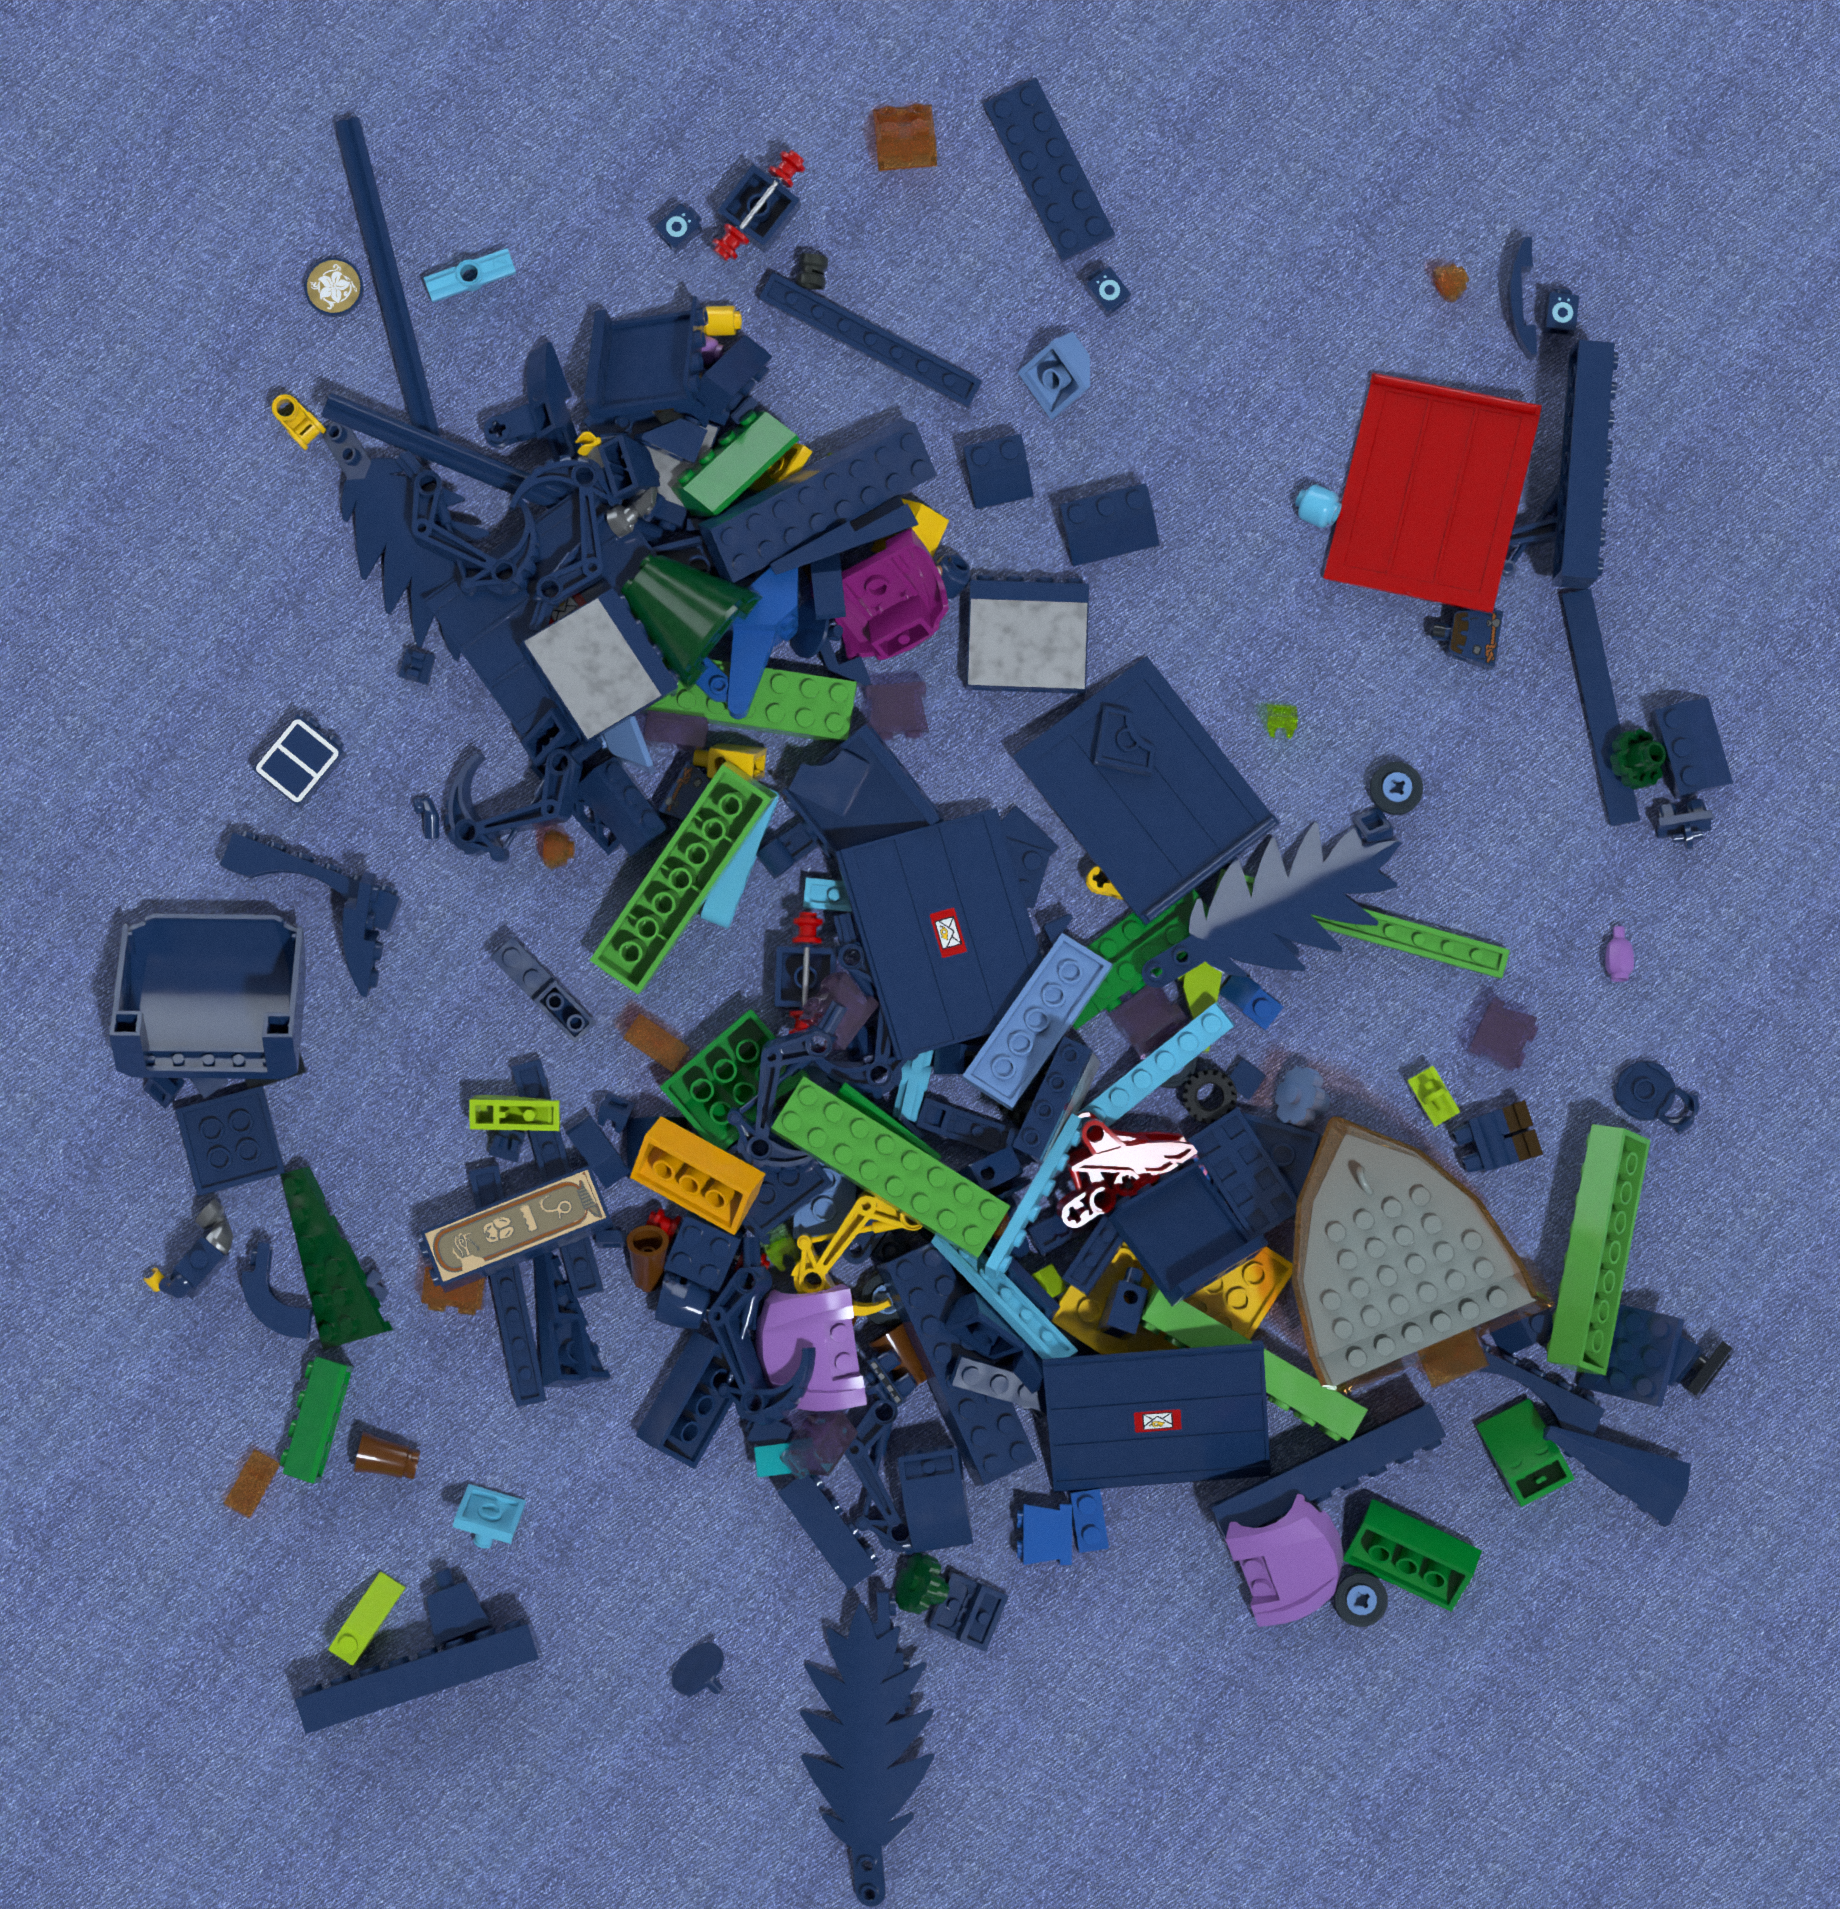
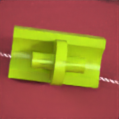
(1433, 1096)

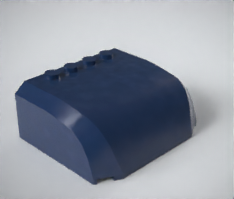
(209, 997)

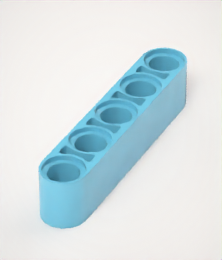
(725, 896)

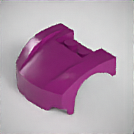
(892, 599)

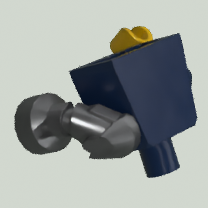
(629, 475)
(202, 1260)

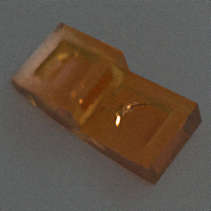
(252, 1484)

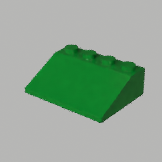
(724, 1078)

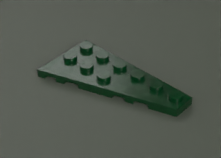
(332, 1272)

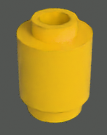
(723, 320)

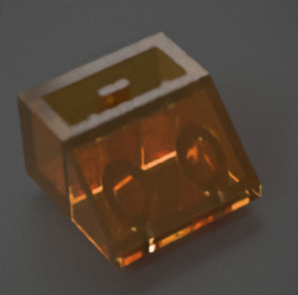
(905, 137)

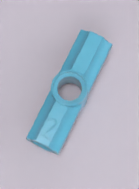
(489, 269)
(912, 1087)

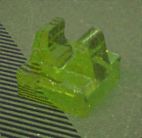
(1281, 717)
(783, 1246)

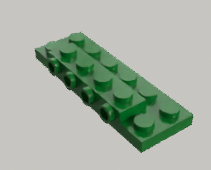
(1130, 947)

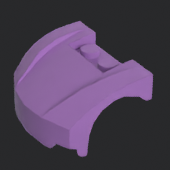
(810, 1321)
(1289, 1563)

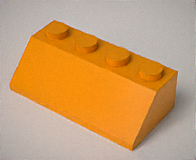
(697, 1175)

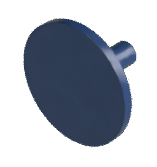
(812, 632)
(1006, 1190)
(698, 1670)

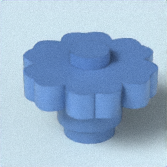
(1301, 1097)

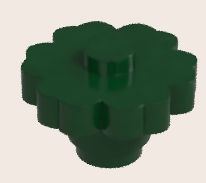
(1637, 759)
(920, 1584)

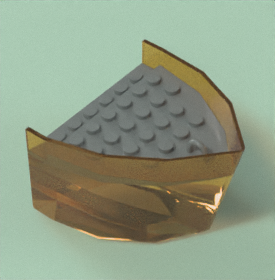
(1401, 1264)

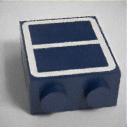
(300, 760)

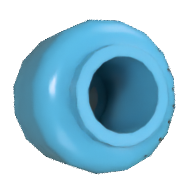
(1318, 506)

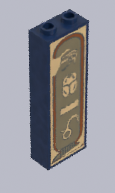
(515, 1229)

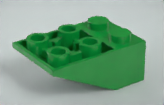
(1524, 1459)

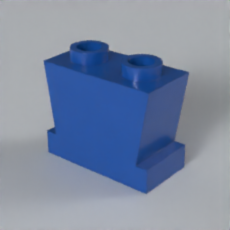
(1045, 1534)

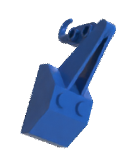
(753, 640)

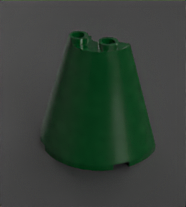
(685, 611)

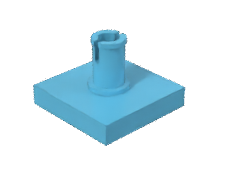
(489, 1515)

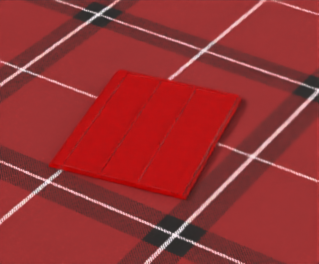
(1432, 492)

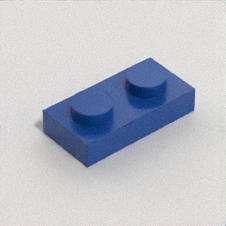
(1089, 1520)

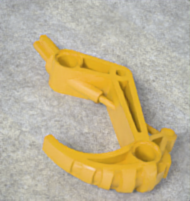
(864, 1209)

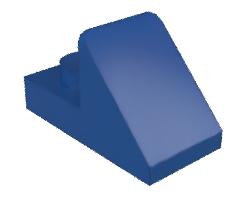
(1251, 1000)

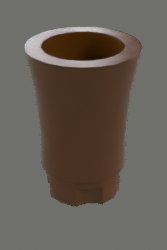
(647, 1255)
(898, 1339)
(385, 1457)

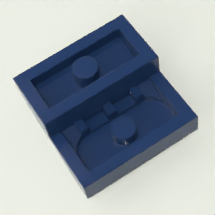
(968, 1612)

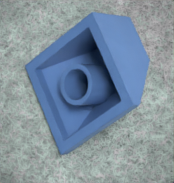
(1058, 374)
(628, 745)

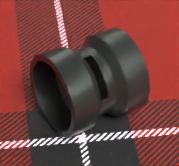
(812, 271)

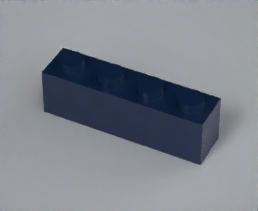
(828, 1530)

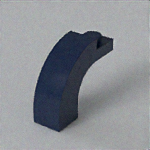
(265, 1305)

